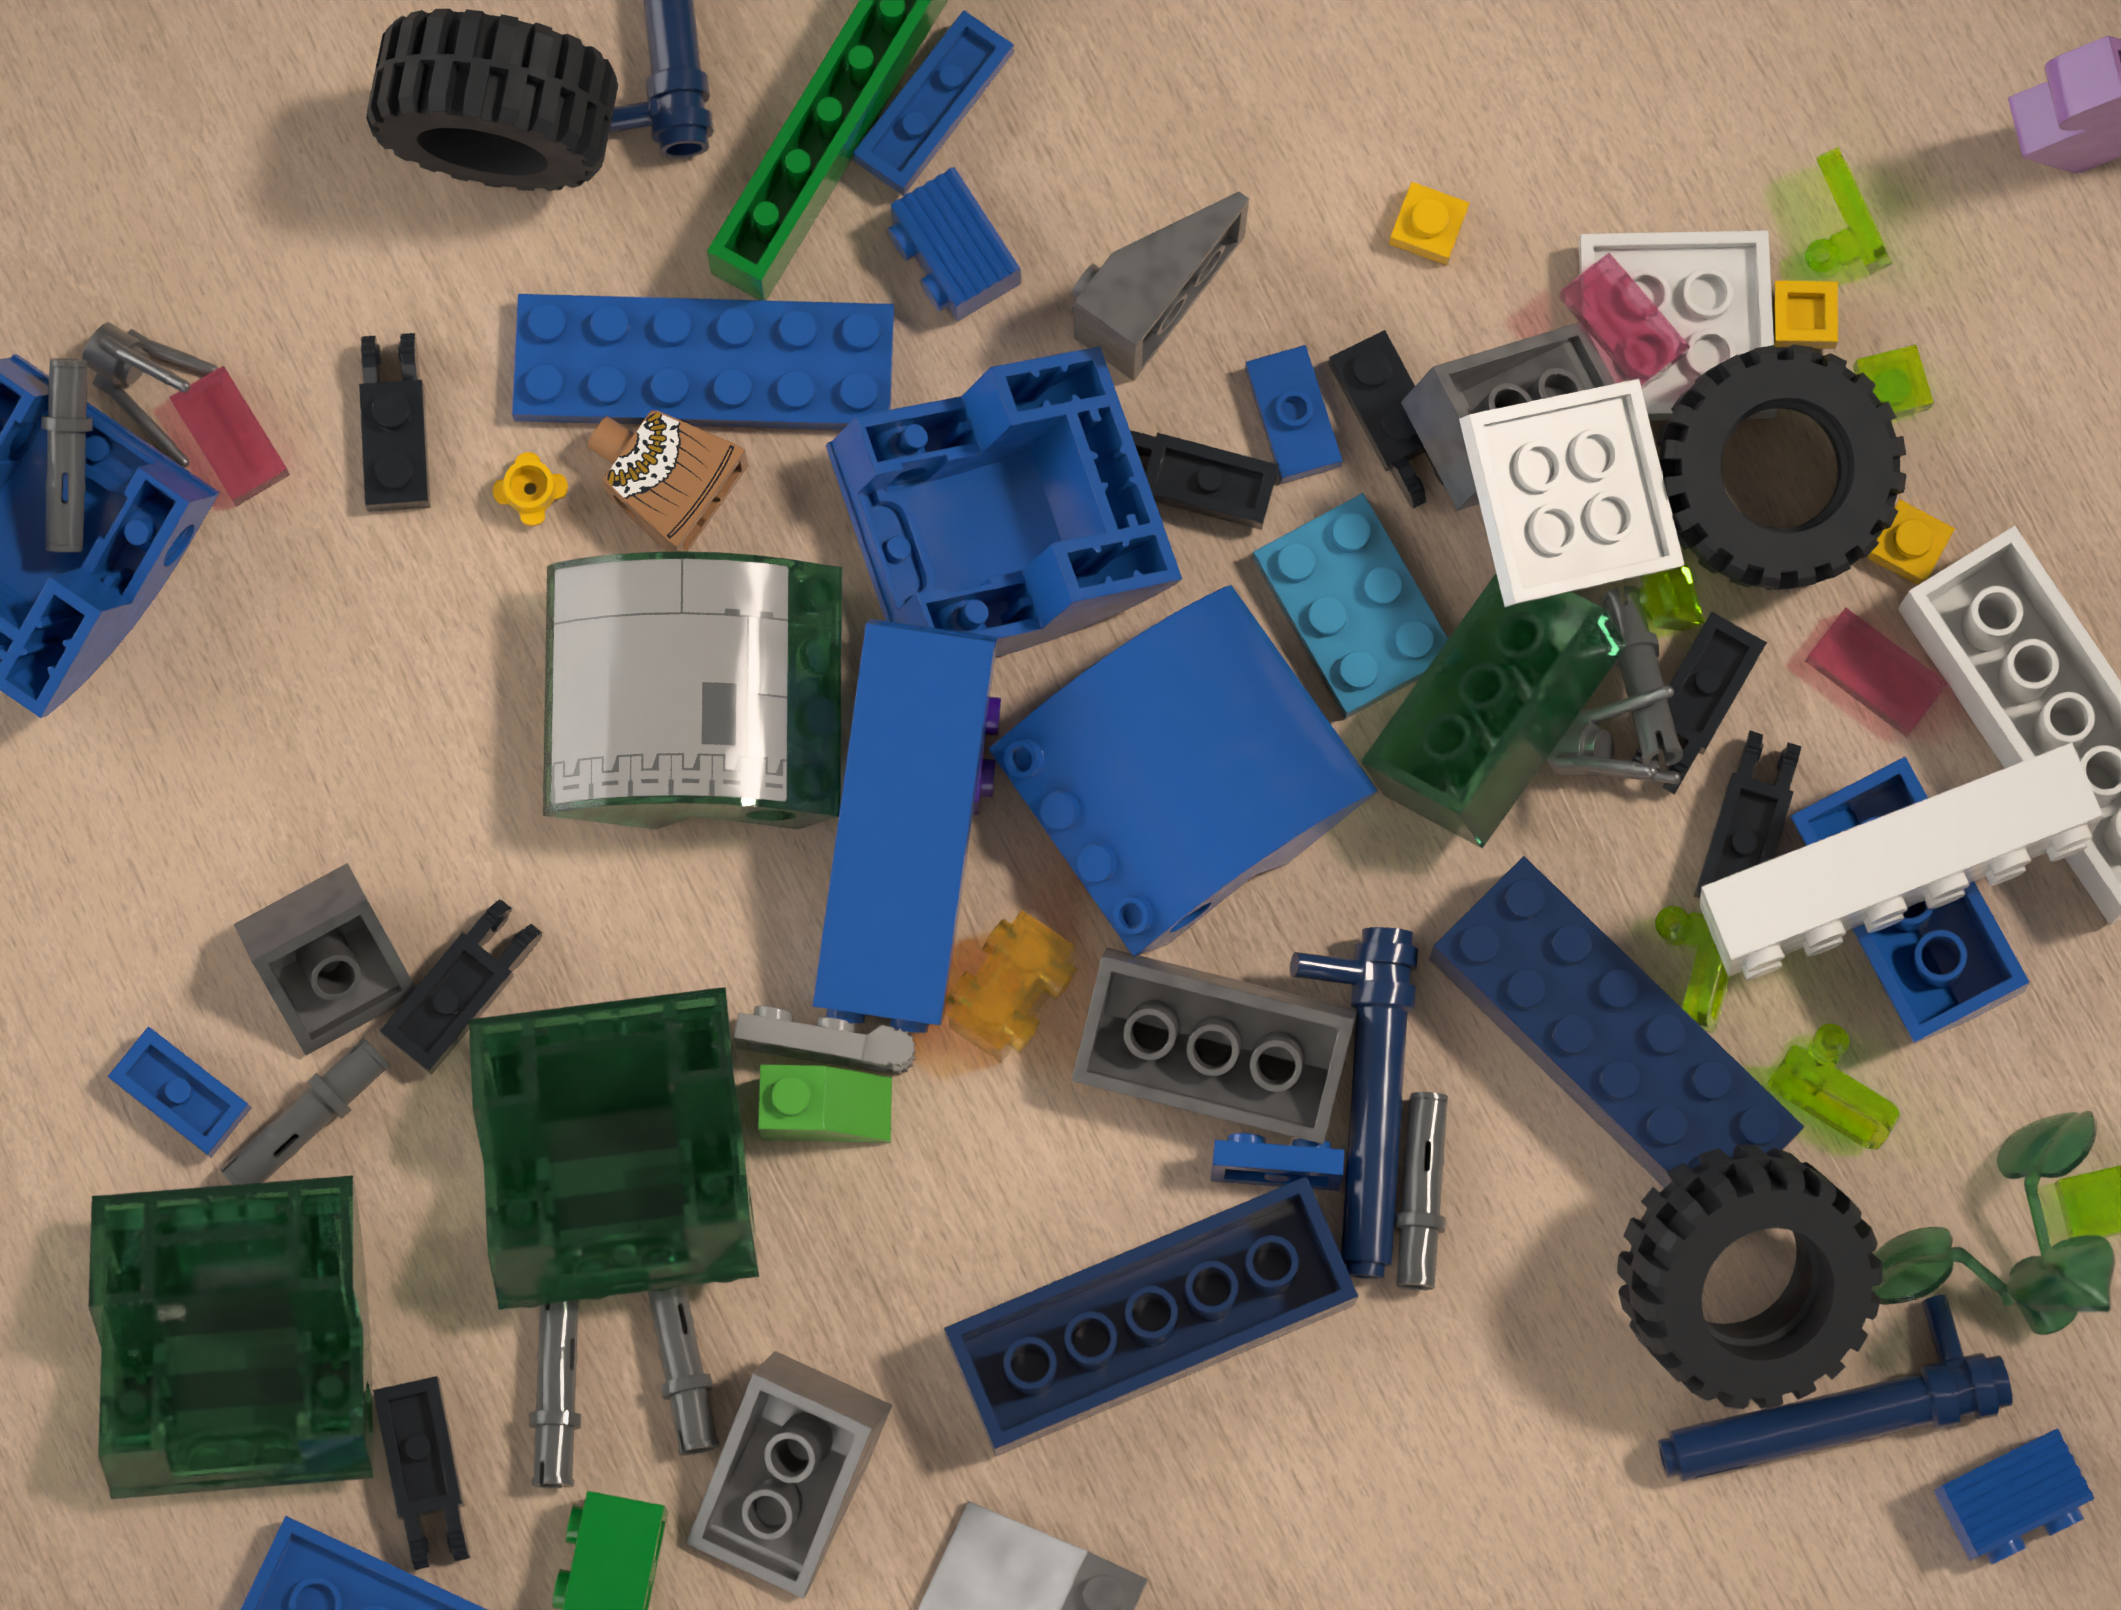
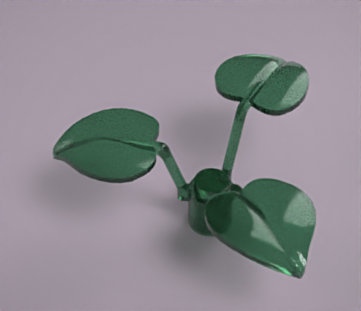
(2047, 1287)

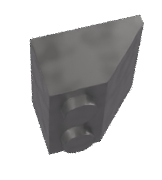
(325, 959)

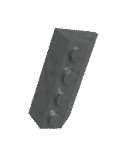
(1214, 1045)

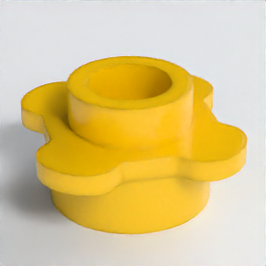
(525, 471)

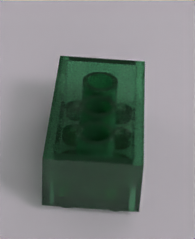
(1493, 708)

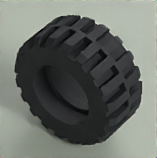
(492, 99)
(1864, 452)
(1803, 1329)

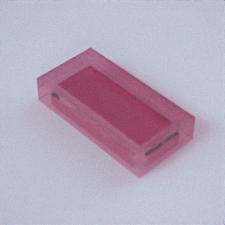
(1624, 321)
(230, 436)
(1876, 672)

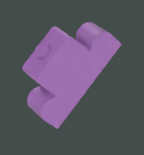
(2076, 113)

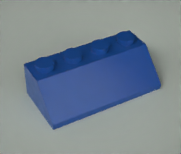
(1935, 962)

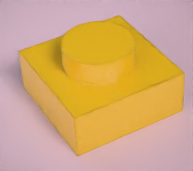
(1429, 223)
(1805, 313)
(1912, 543)

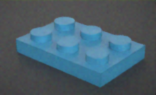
(1352, 604)

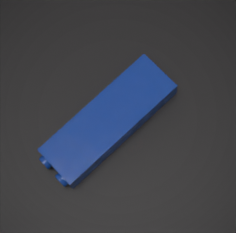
(904, 824)

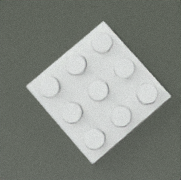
(1708, 289)
(1571, 492)

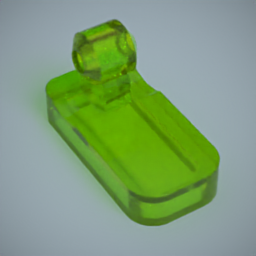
(1861, 236)
(1708, 976)
(1822, 1090)

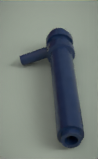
(676, 84)
(1382, 1003)
(1934, 1396)

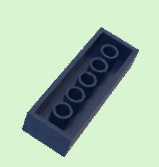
(1605, 1028)
(1151, 1316)

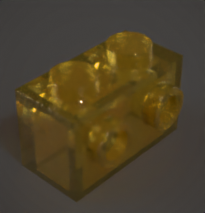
(1001, 1000)

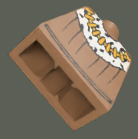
(667, 475)

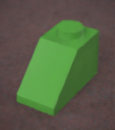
(823, 1104)

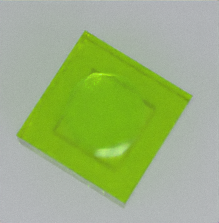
(1898, 379)
(1671, 599)
(2091, 1202)

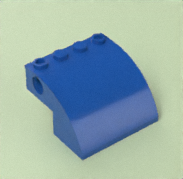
(1007, 505)
(75, 608)
(1182, 769)

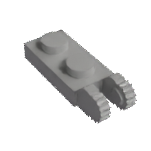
(829, 1042)

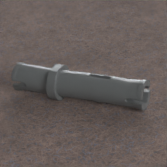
(66, 453)
(1642, 673)
(307, 1115)
(1422, 1189)
(684, 1376)
(556, 1395)

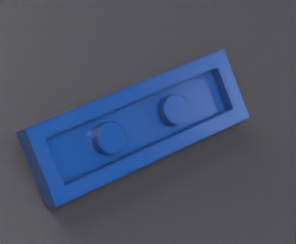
(933, 102)

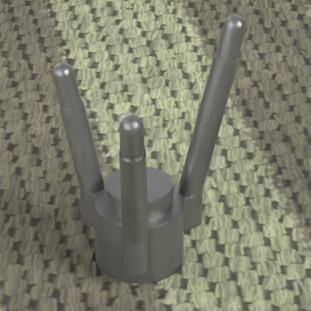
(124, 358)
(1590, 750)

